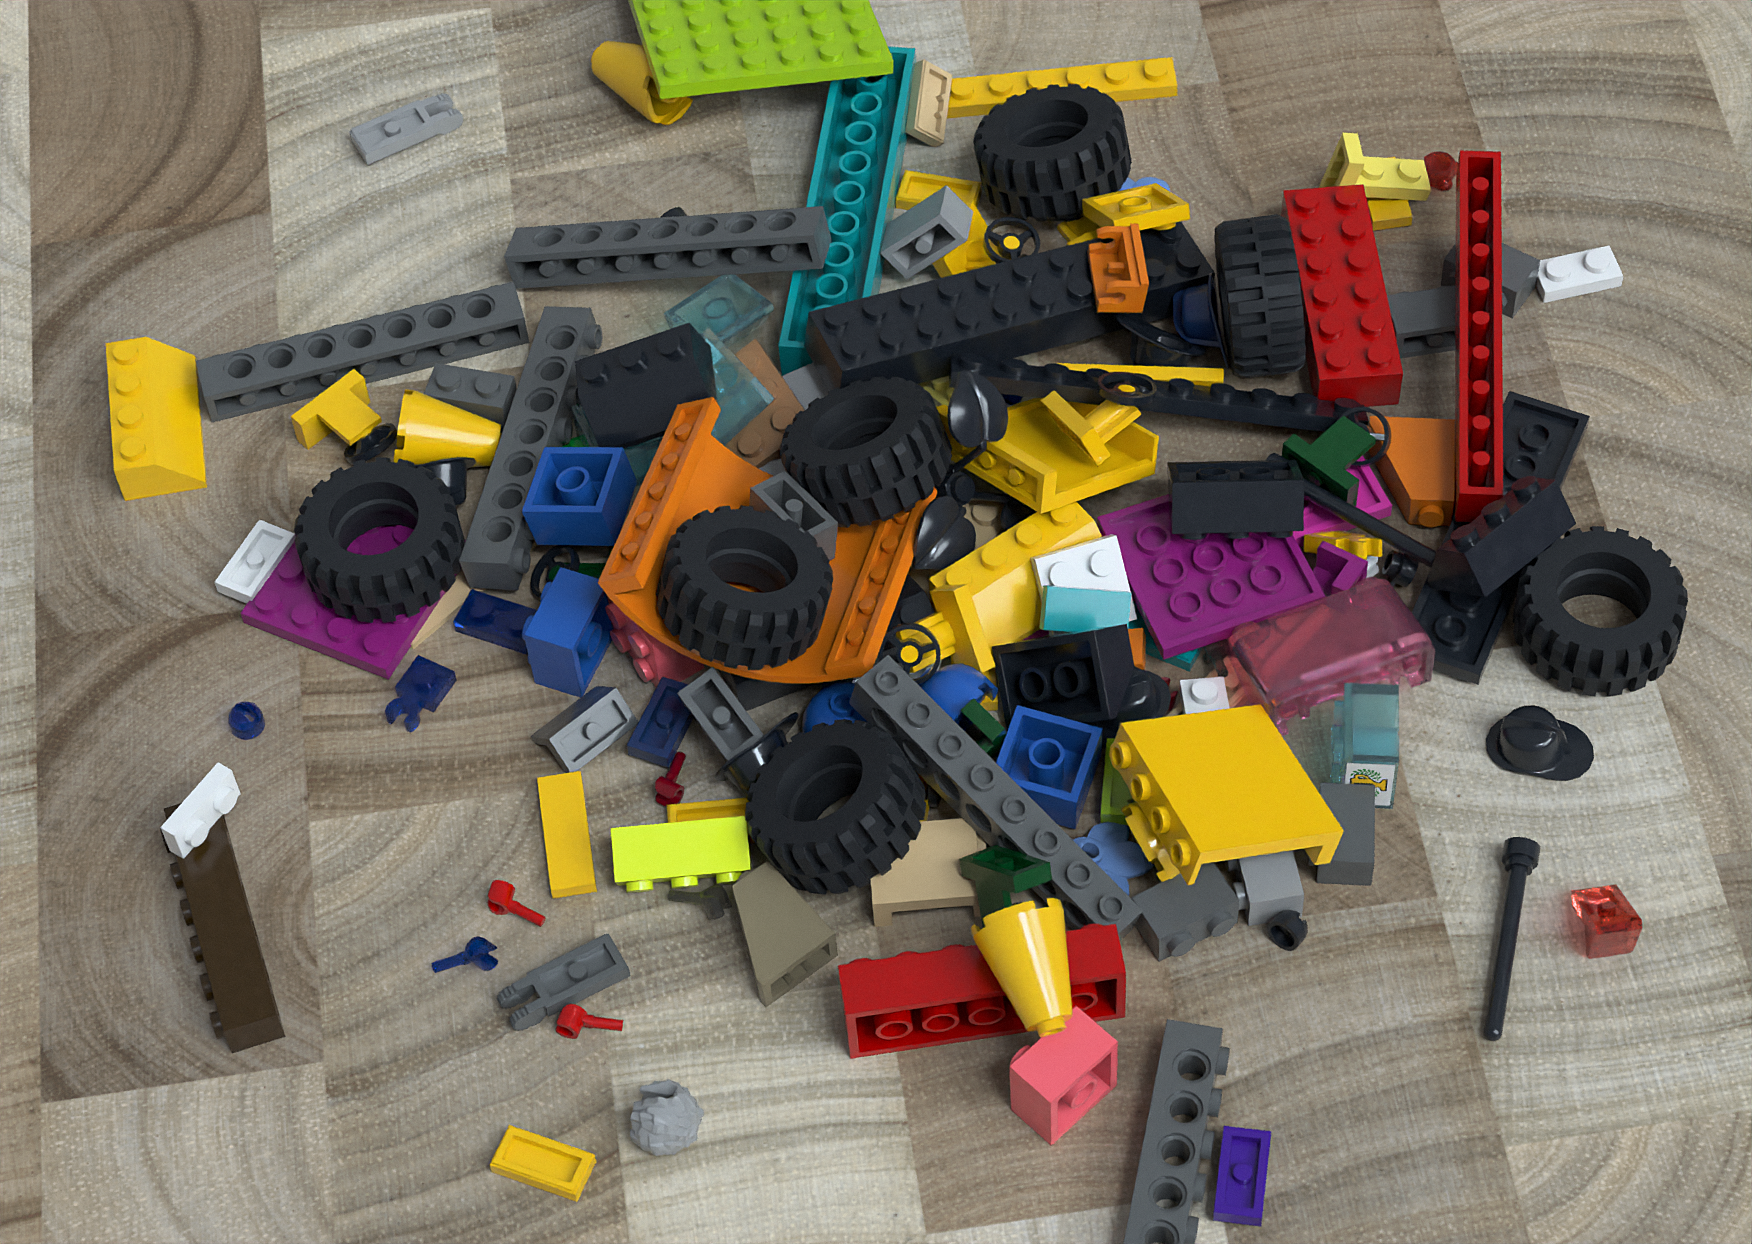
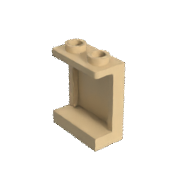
(929, 872)

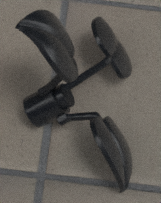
(974, 417)

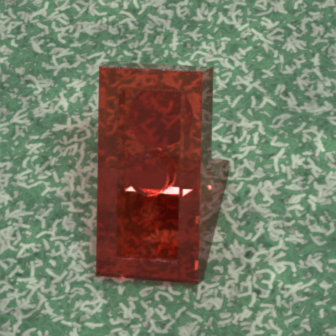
(1608, 920)

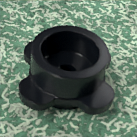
(1399, 568)

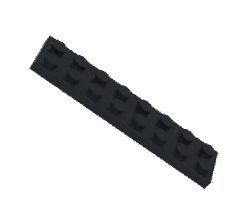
(1464, 627)

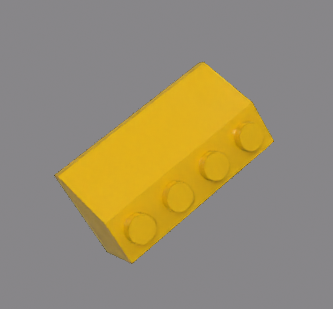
(154, 418)
(1003, 575)

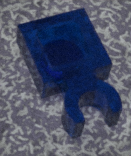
(420, 687)

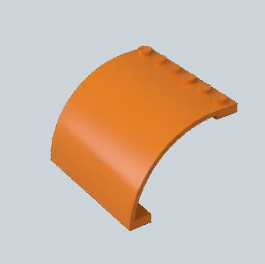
(700, 474)

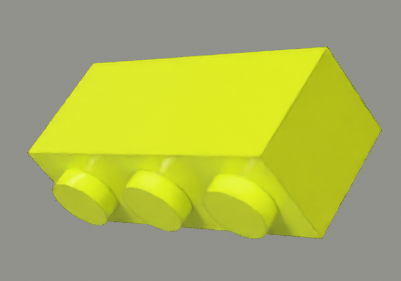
(681, 853)

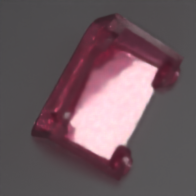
(1330, 642)

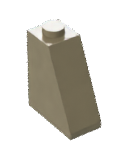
(780, 932)

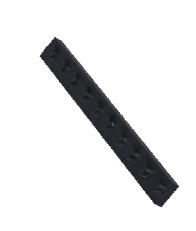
(1172, 397)

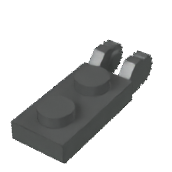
(564, 981)

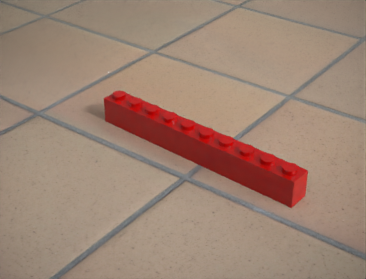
(1478, 334)

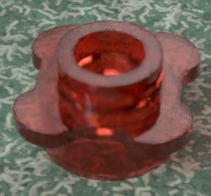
(1440, 170)

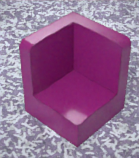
(1338, 569)

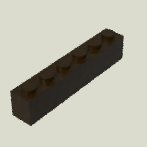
(226, 941)

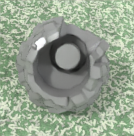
(665, 1118)

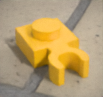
(1350, 542)

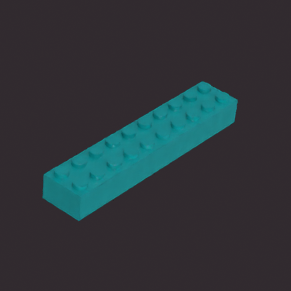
(857, 186)

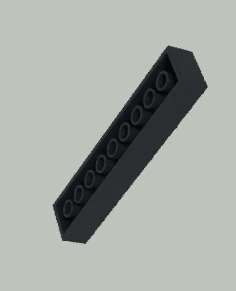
(990, 312)

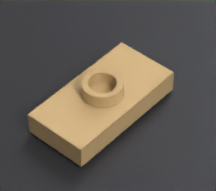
(928, 103)

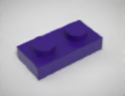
(1242, 1176)

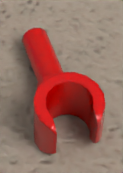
(502, 902)
(574, 1017)

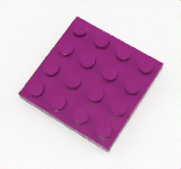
(1208, 585)
(293, 612)

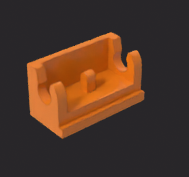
(1119, 270)

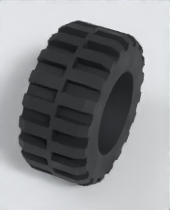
(1052, 151)
(1260, 296)
(868, 449)
(371, 498)
(737, 623)
(1590, 655)
(859, 836)

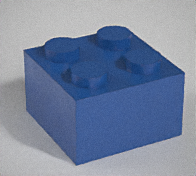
(579, 496)
(568, 633)
(1052, 761)

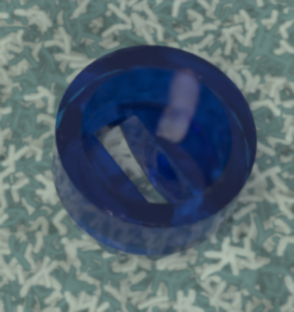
(241, 725)

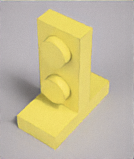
(1381, 176)

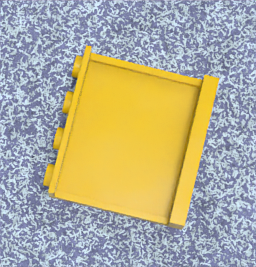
(1049, 470)
(1222, 788)

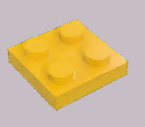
(1145, 205)

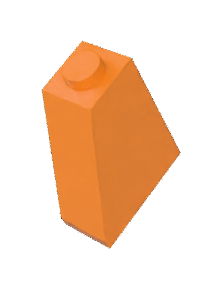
(1419, 467)

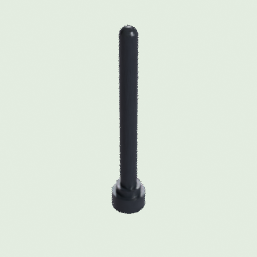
(1365, 521)
(1520, 857)

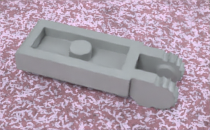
(405, 127)

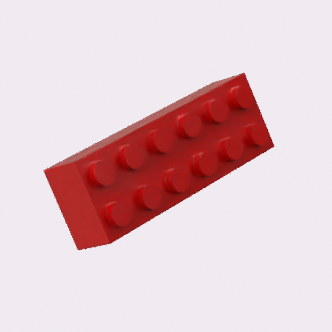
(1343, 296)
(956, 997)

